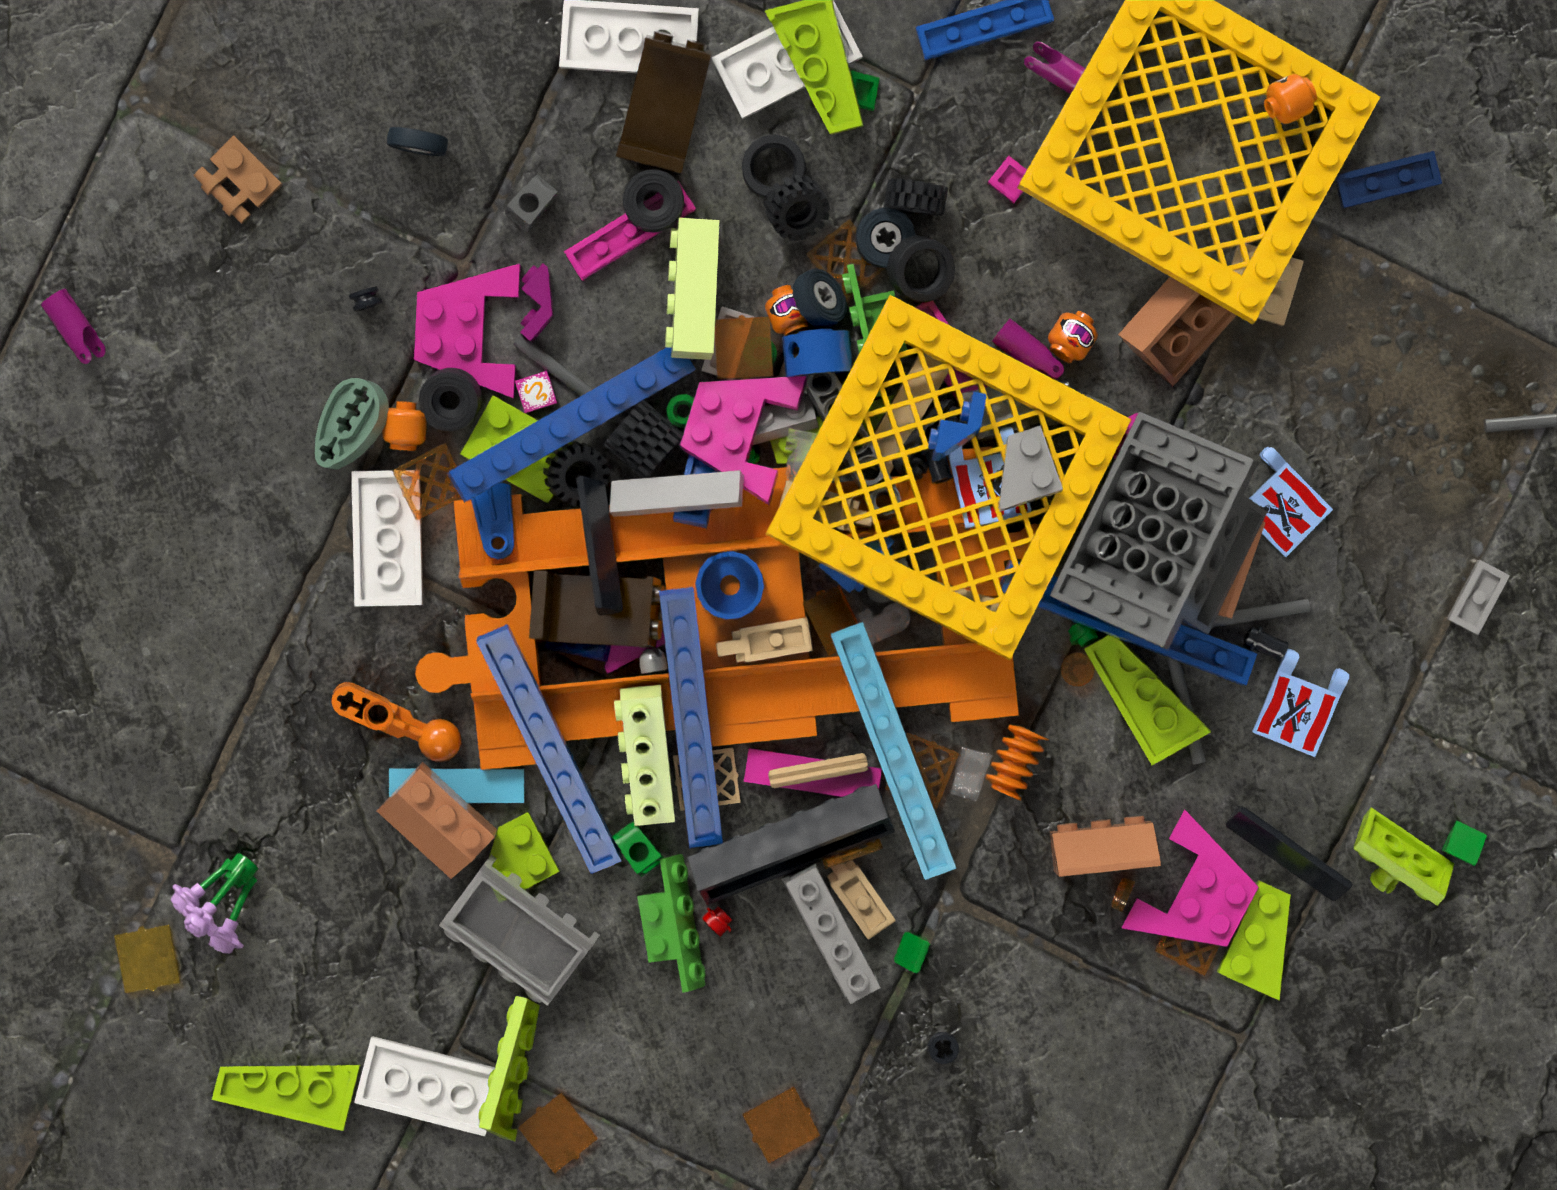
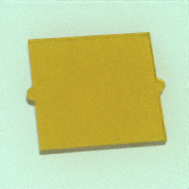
(147, 958)

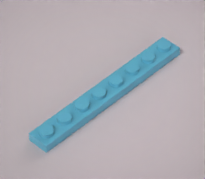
(893, 750)

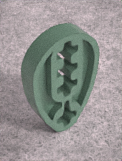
(365, 429)

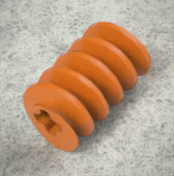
(1015, 761)

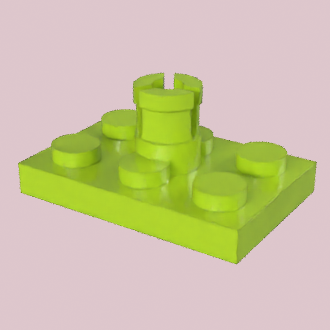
(497, 424)
(1402, 858)

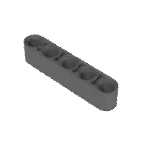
(823, 402)

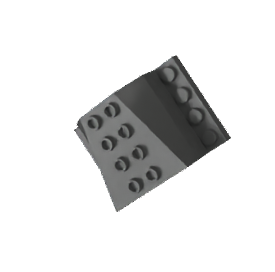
(1163, 534)

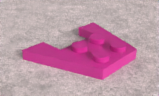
(452, 327)
(726, 423)
(1209, 899)

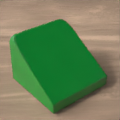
(866, 89)
(1464, 843)
(912, 952)

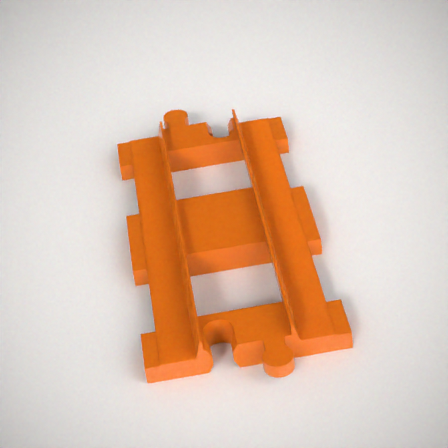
(744, 699)

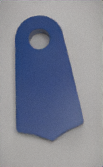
(495, 519)

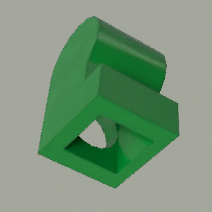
(638, 849)

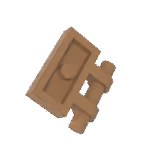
(245, 172)

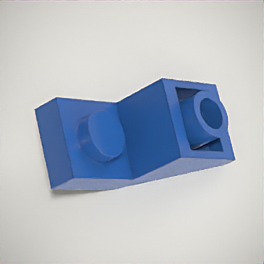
(952, 434)

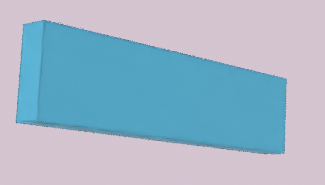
(474, 784)

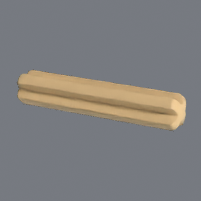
(818, 770)

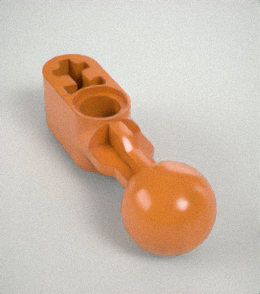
(437, 739)

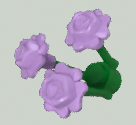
(199, 920)

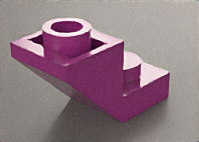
(538, 288)

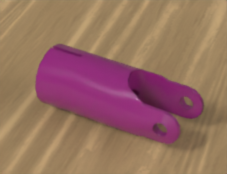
(1060, 71)
(73, 325)
(1027, 349)

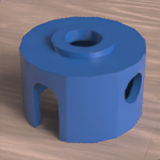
(818, 352)
(709, 582)

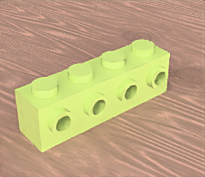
(694, 288)
(647, 755)

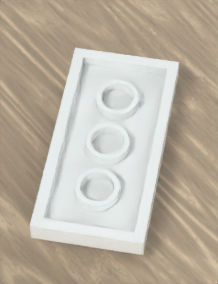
(613, 34)
(761, 71)
(385, 541)
(423, 1085)

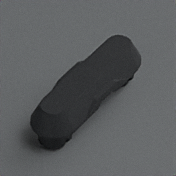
(917, 465)

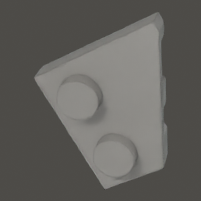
(1027, 470)

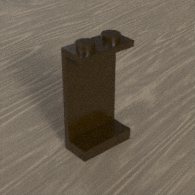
(664, 102)
(566, 612)

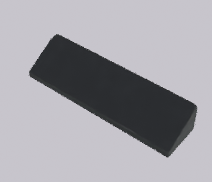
(599, 546)
(1288, 853)

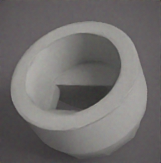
(652, 660)

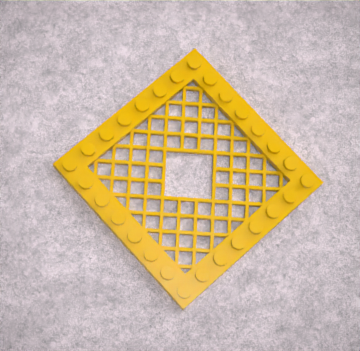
(1156, 246)
(794, 520)

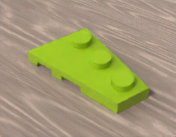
(1259, 942)

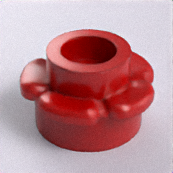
(717, 920)

